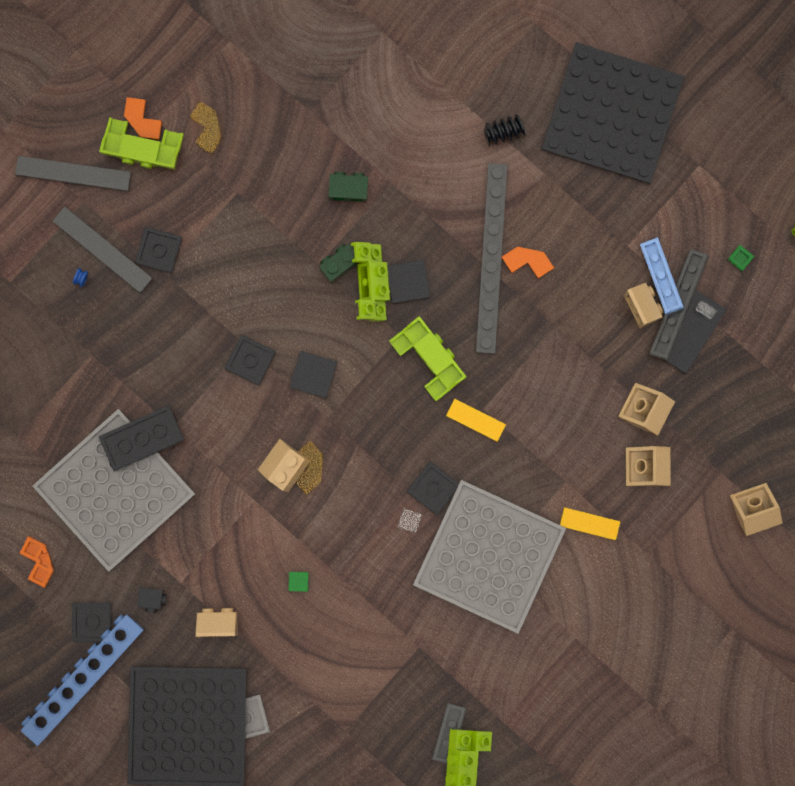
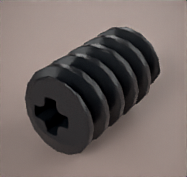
(504, 129)

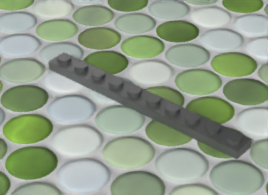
(491, 258)

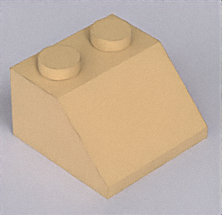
(643, 305)
(646, 408)
(283, 466)
(648, 466)
(756, 509)
(217, 623)

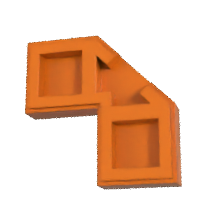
(144, 127)
(521, 256)
(43, 567)

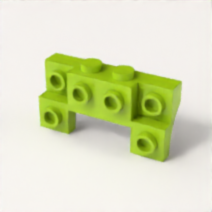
(138, 149)
(372, 282)
(434, 355)
(463, 755)

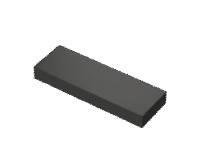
(452, 719)

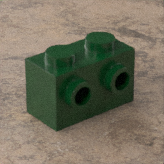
(348, 187)
(338, 264)

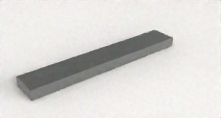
(73, 173)
(102, 250)
(686, 288)

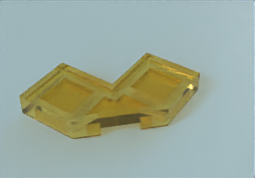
(211, 134)
(312, 475)

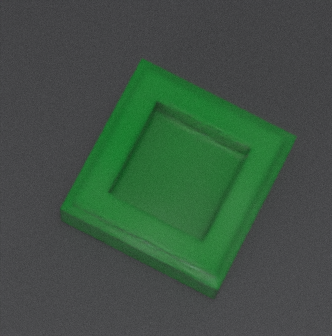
(740, 258)
(298, 581)

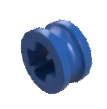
(80, 277)

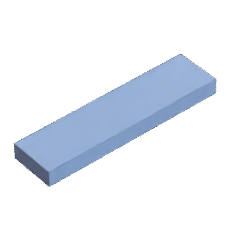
(661, 276)

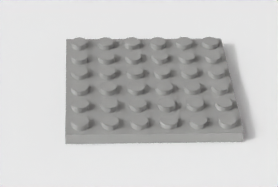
(107, 507)
(489, 556)

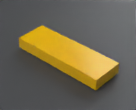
(476, 420)
(589, 523)

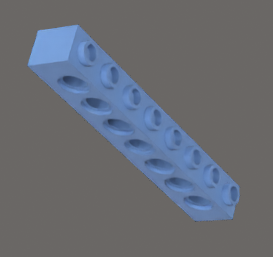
(39, 733)

